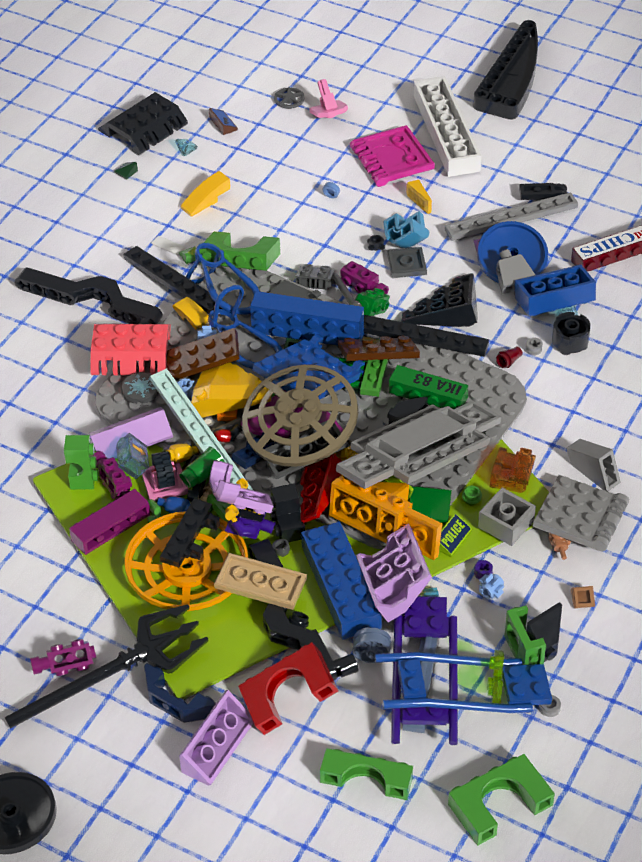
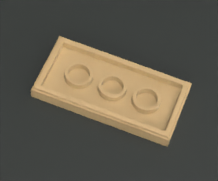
(260, 581)

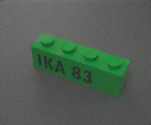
(417, 384)

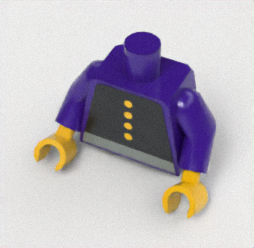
(246, 521)

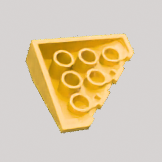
(225, 390)

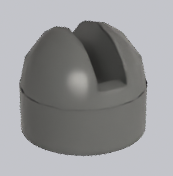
(281, 547)

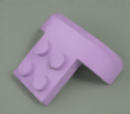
(233, 493)

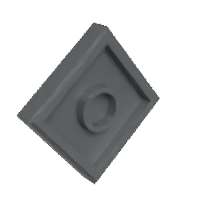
(407, 262)

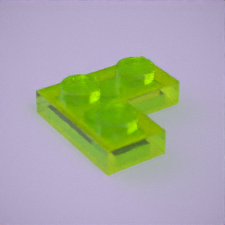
(495, 683)

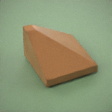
(583, 597)

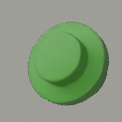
(472, 495)

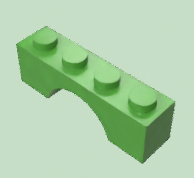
(342, 766)

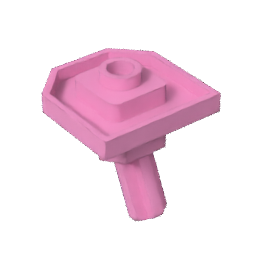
(329, 107)

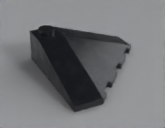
(448, 306)

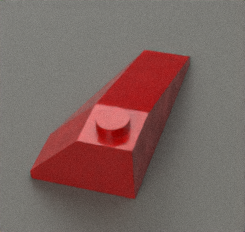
(317, 487)

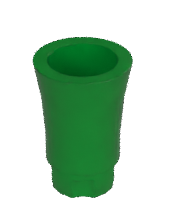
(200, 468)

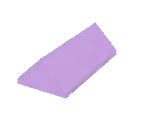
(147, 427)
(216, 739)

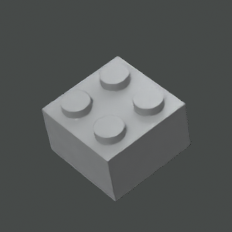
(506, 516)

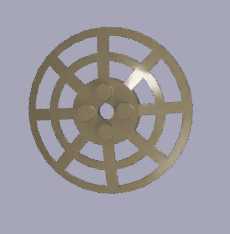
(303, 420)

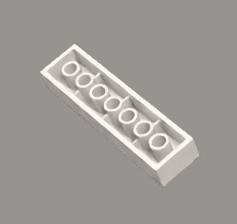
(447, 126)

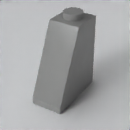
(595, 463)

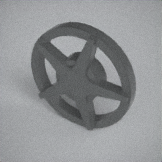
(289, 97)

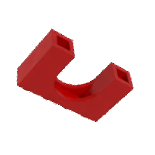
(261, 689)

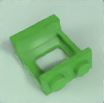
(529, 651)

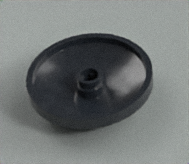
(25, 811)

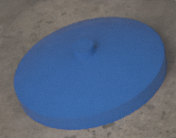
(518, 239)

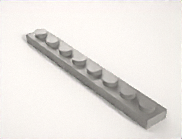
(519, 214)

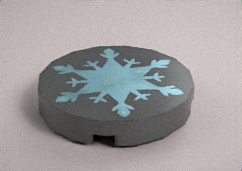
(139, 388)

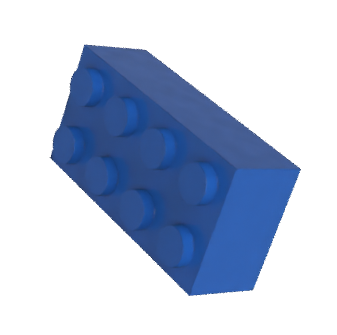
(555, 290)

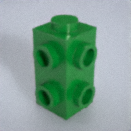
(373, 301)

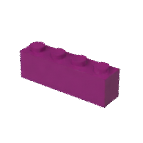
(109, 521)

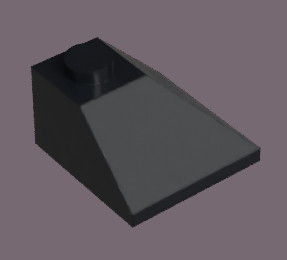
(547, 627)

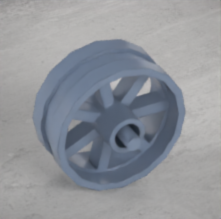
(370, 642)

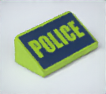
(453, 534)

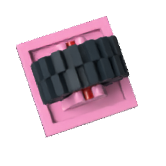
(163, 478)

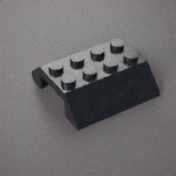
(146, 119)

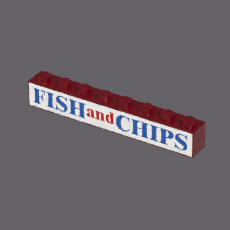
(608, 249)

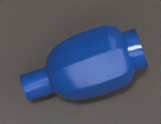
(174, 504)

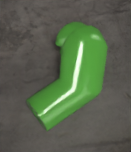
(155, 509)

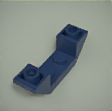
(196, 710)

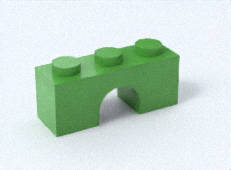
(79, 454)

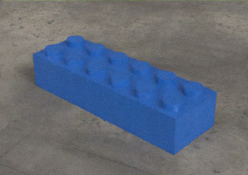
(305, 317)
(340, 579)

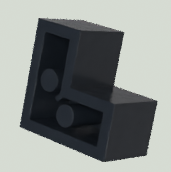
(286, 513)

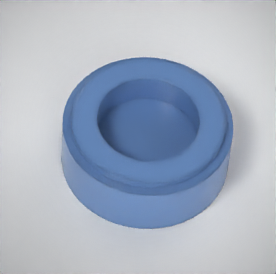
(331, 190)

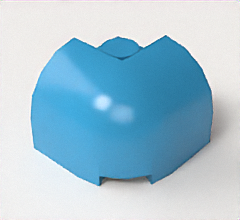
(406, 231)

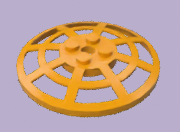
(179, 577)

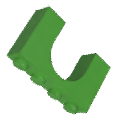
(255, 257)
(515, 775)

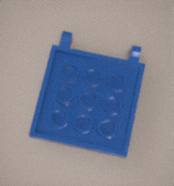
(307, 353)

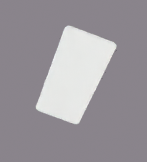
(167, 245)

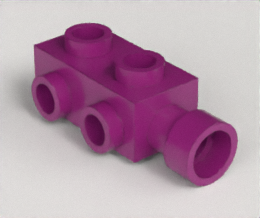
(361, 278)
(112, 475)
(69, 659)

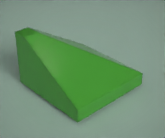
(188, 255)

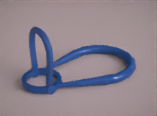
(213, 294)
(232, 315)

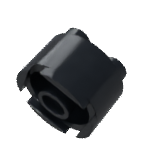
(571, 333)

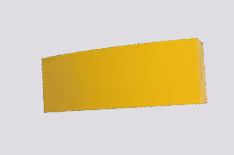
(206, 193)

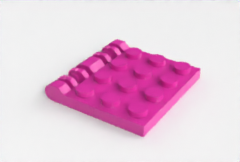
(392, 155)

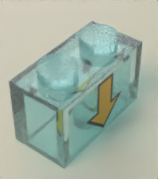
(132, 455)

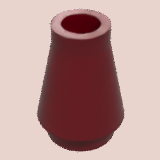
(508, 357)

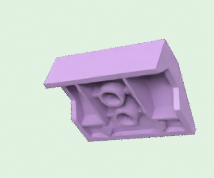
(395, 573)

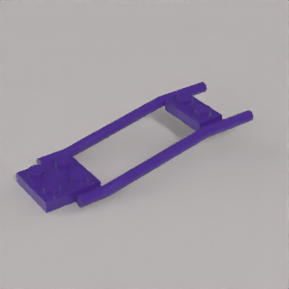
(426, 619)

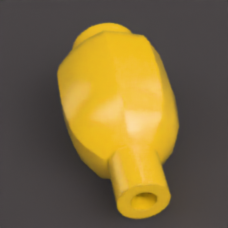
(181, 452)

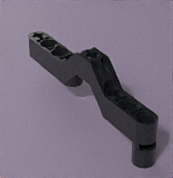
(97, 288)
(290, 635)

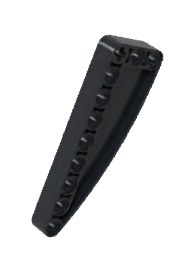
(511, 76)

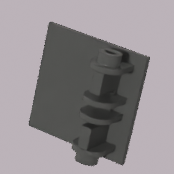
(307, 273)

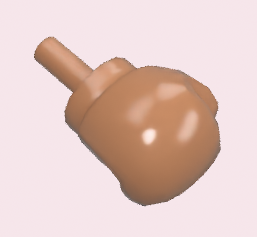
(559, 544)

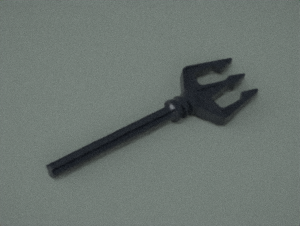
(147, 649)

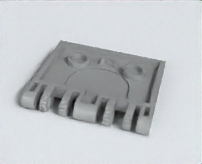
(581, 513)

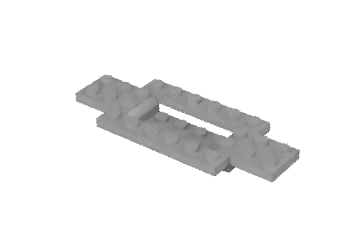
(388, 448)

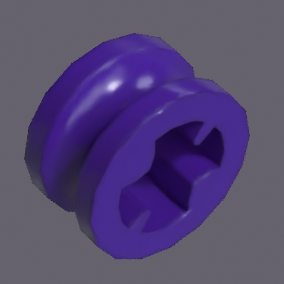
(483, 564)

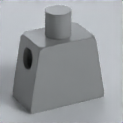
(511, 269)

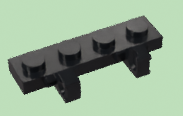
(182, 541)

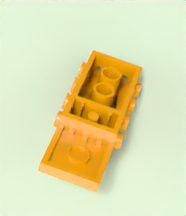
(382, 511)

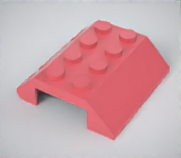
(128, 345)

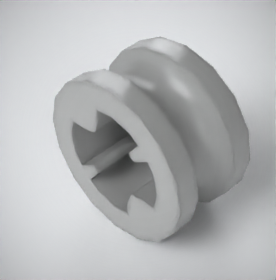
(534, 342)

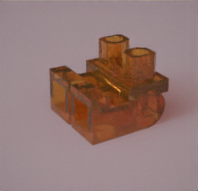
(512, 470)

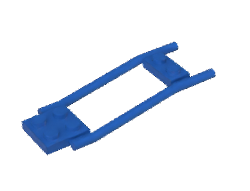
(522, 683)

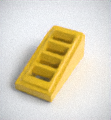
(418, 194)

